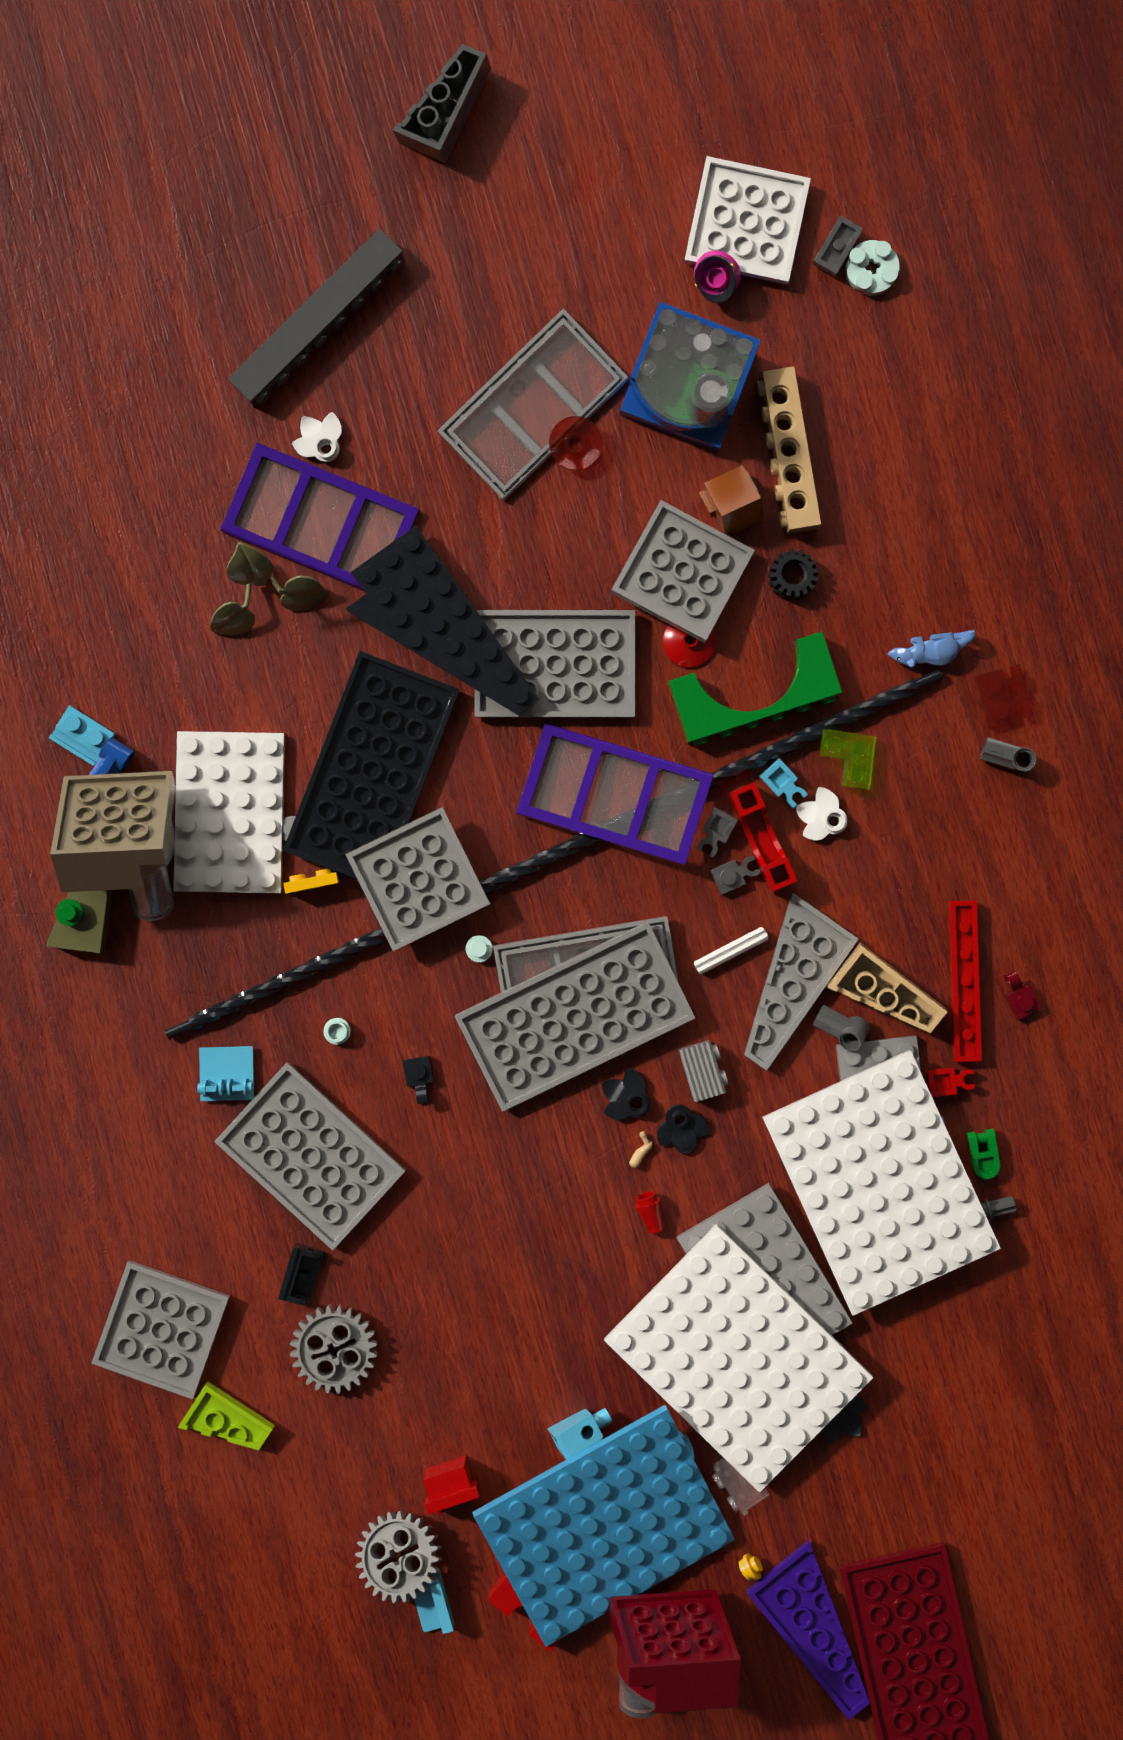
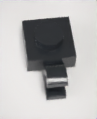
(418, 1073)

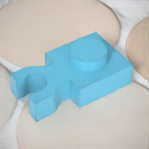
(780, 780)

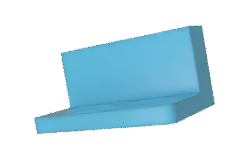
(434, 1607)

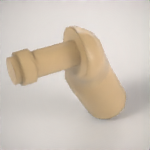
(640, 1153)

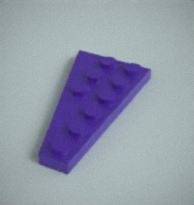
(802, 1612)

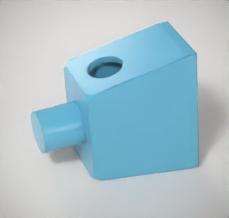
(568, 1433)

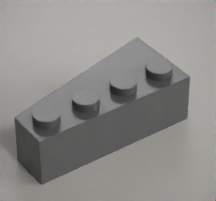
(443, 110)

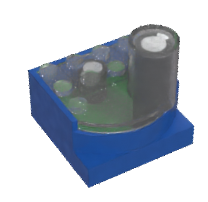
(689, 376)

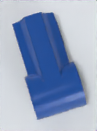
(113, 758)

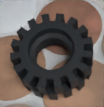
(793, 559)

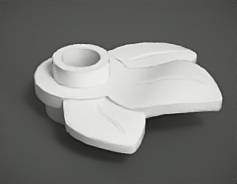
(318, 435)
(817, 815)

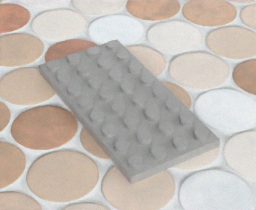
(575, 1016)

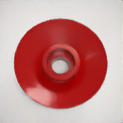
(685, 654)

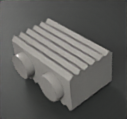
(702, 1070)

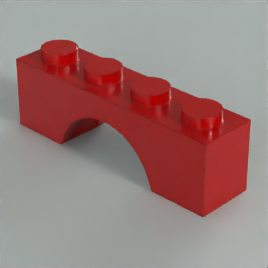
(761, 837)

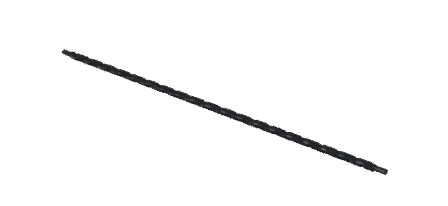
(551, 855)

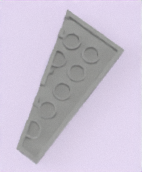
(801, 967)

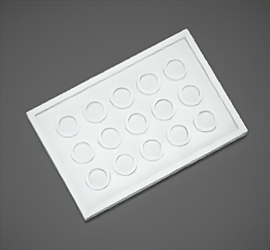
(229, 812)

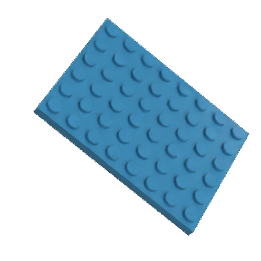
(603, 1525)

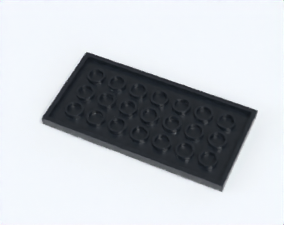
(370, 761)

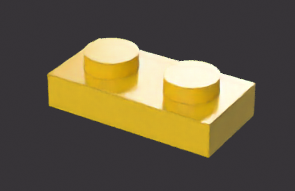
(301, 883)

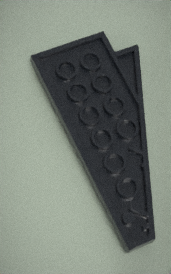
(426, 611)

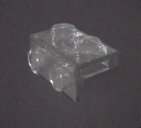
(742, 1492)

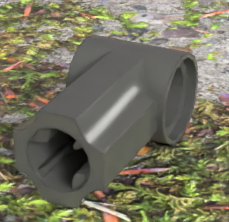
(1005, 755)
(849, 1031)

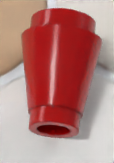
(650, 1211)

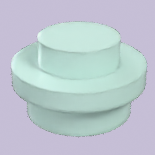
(479, 948)
(337, 1031)

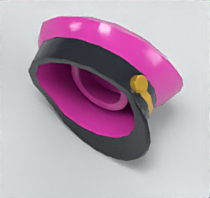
(717, 276)

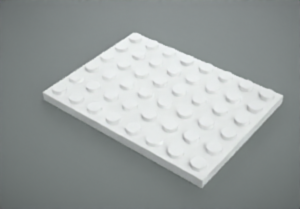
(881, 1182)
(738, 1358)

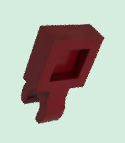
(1021, 998)

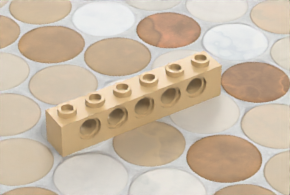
(784, 382)

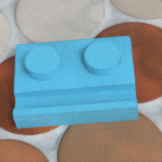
(81, 735)

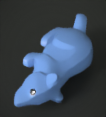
(937, 651)

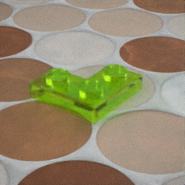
(857, 753)

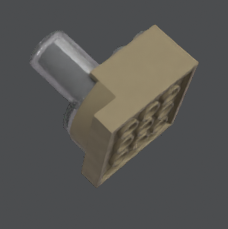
(117, 837)

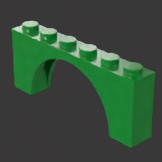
(704, 717)

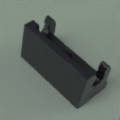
(301, 1274)

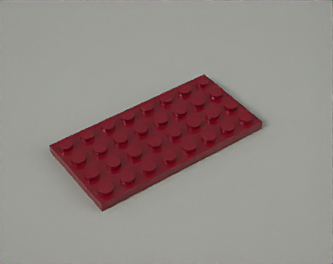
(913, 1646)

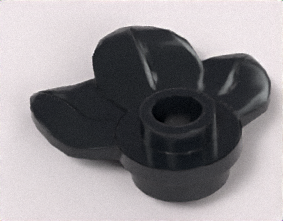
(622, 1094)
(682, 1133)
(846, 1420)

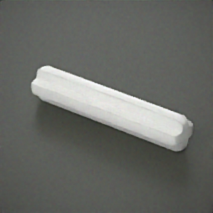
(731, 950)

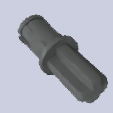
(998, 1207)

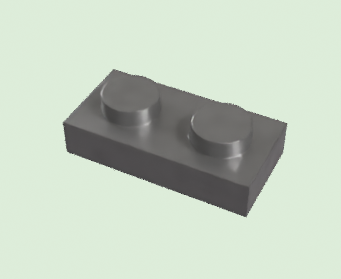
(837, 246)

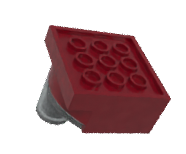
(674, 1653)

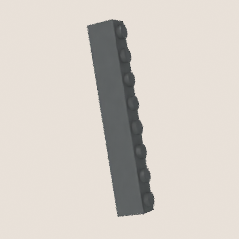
(317, 318)

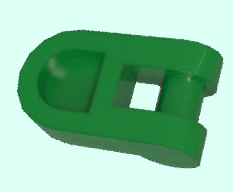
(984, 1163)

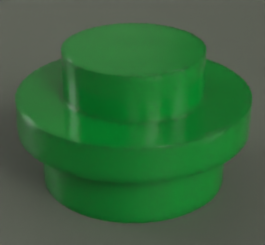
(69, 912)

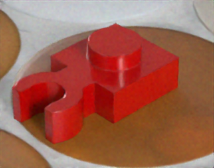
(945, 1081)

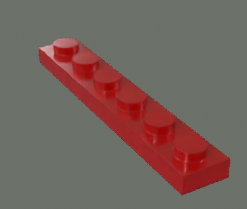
(965, 981)

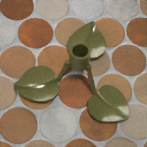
(253, 567)

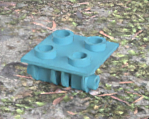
(226, 1073)

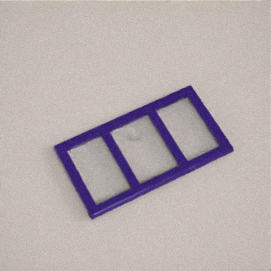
(313, 515)
(615, 794)

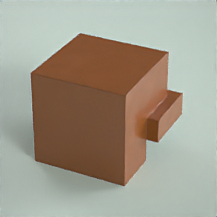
(733, 501)

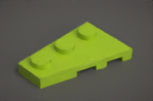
(227, 1418)

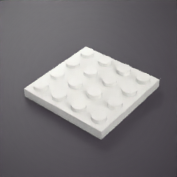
(749, 216)

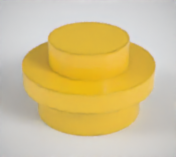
(750, 1567)

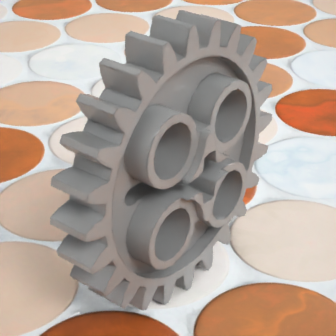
(343, 1370)
(408, 1579)

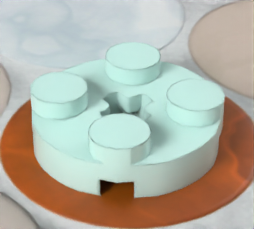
(879, 253)

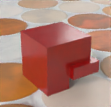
(449, 1485)

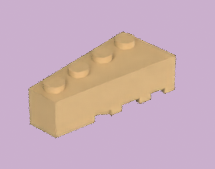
(879, 985)

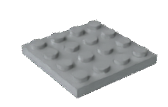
(682, 571)
(417, 879)
(160, 1329)

